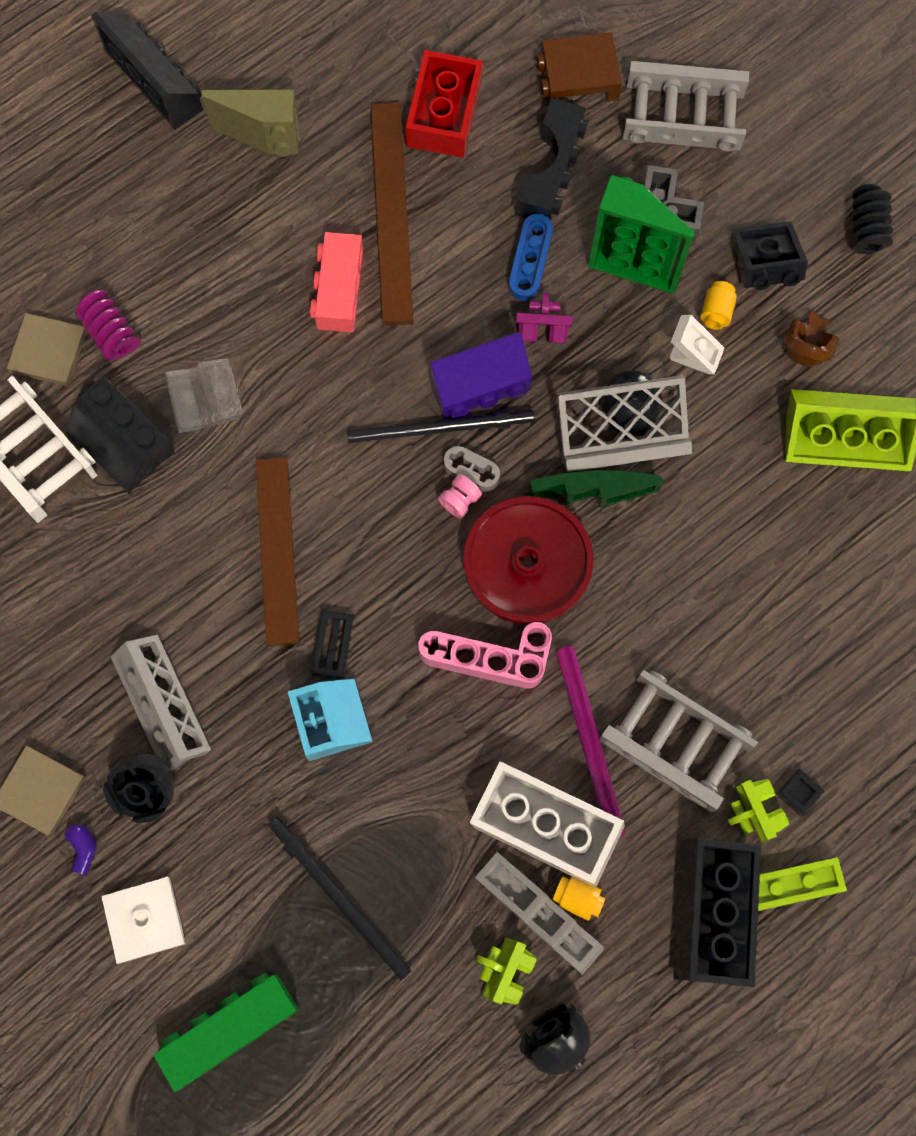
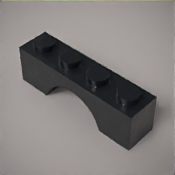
(561, 131)

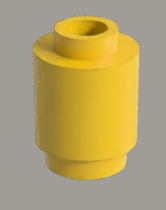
(718, 305)
(579, 898)

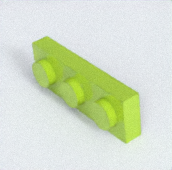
(800, 883)

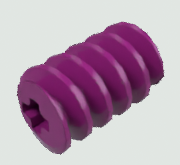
(106, 325)

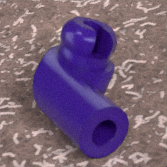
(83, 845)

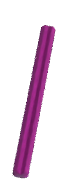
(588, 732)

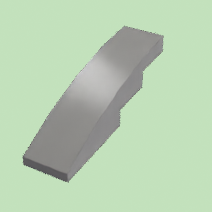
(539, 913)

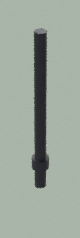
(501, 420)
(296, 848)

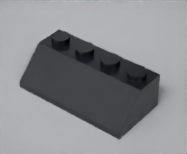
(148, 67)
(717, 912)

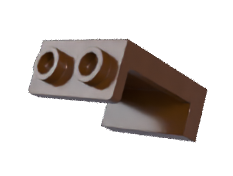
(579, 66)

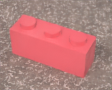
(337, 282)

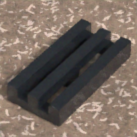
(328, 671)

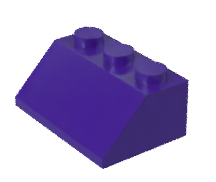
(481, 376)

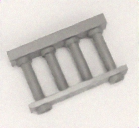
(689, 80)
(676, 774)

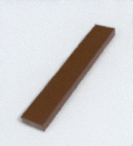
(277, 552)

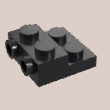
(769, 255)

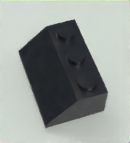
(117, 435)

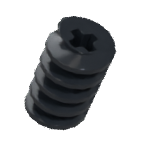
(871, 219)

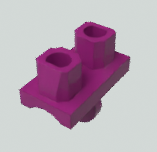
(557, 324)

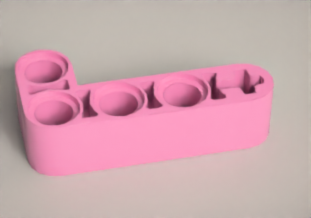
(484, 652)

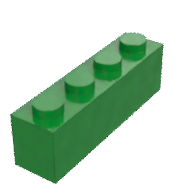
(225, 1032)

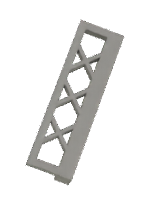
(152, 702)

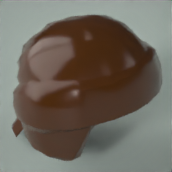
(809, 343)

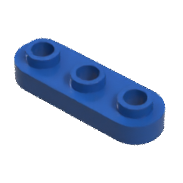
(534, 247)

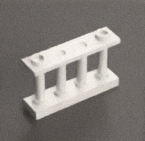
(15, 476)

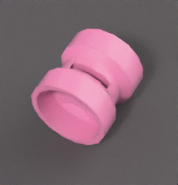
(460, 496)

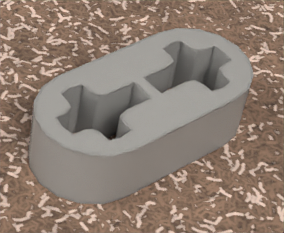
(476, 463)

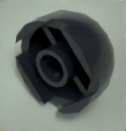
(636, 399)
(139, 787)
(558, 1041)

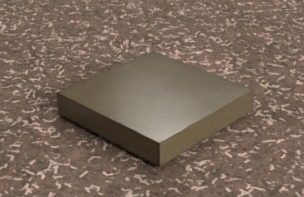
(46, 349)
(39, 791)

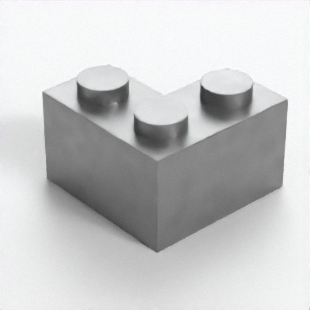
(662, 184)

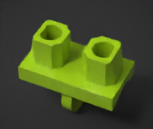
(764, 824)
(500, 969)

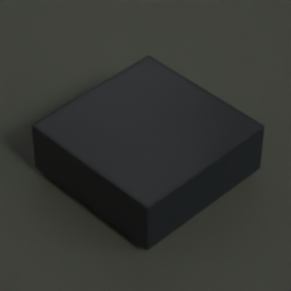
(800, 792)

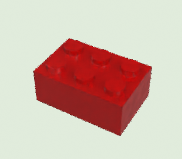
(444, 103)

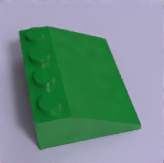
(639, 237)

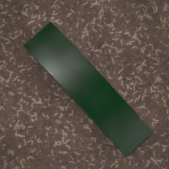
(606, 486)

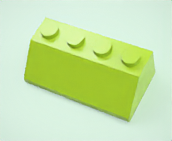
(851, 430)

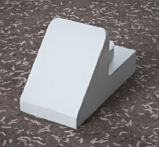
(695, 346)

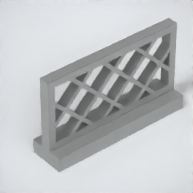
(630, 449)

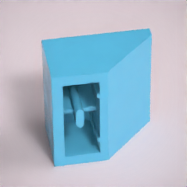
(329, 717)

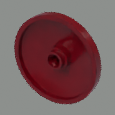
(528, 560)

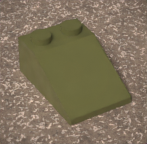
(256, 117)

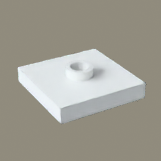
(143, 920)

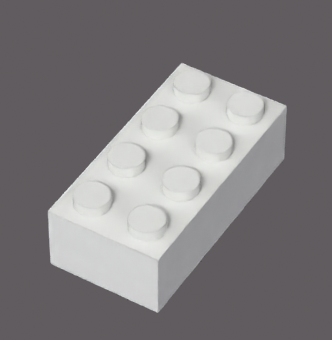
(547, 824)

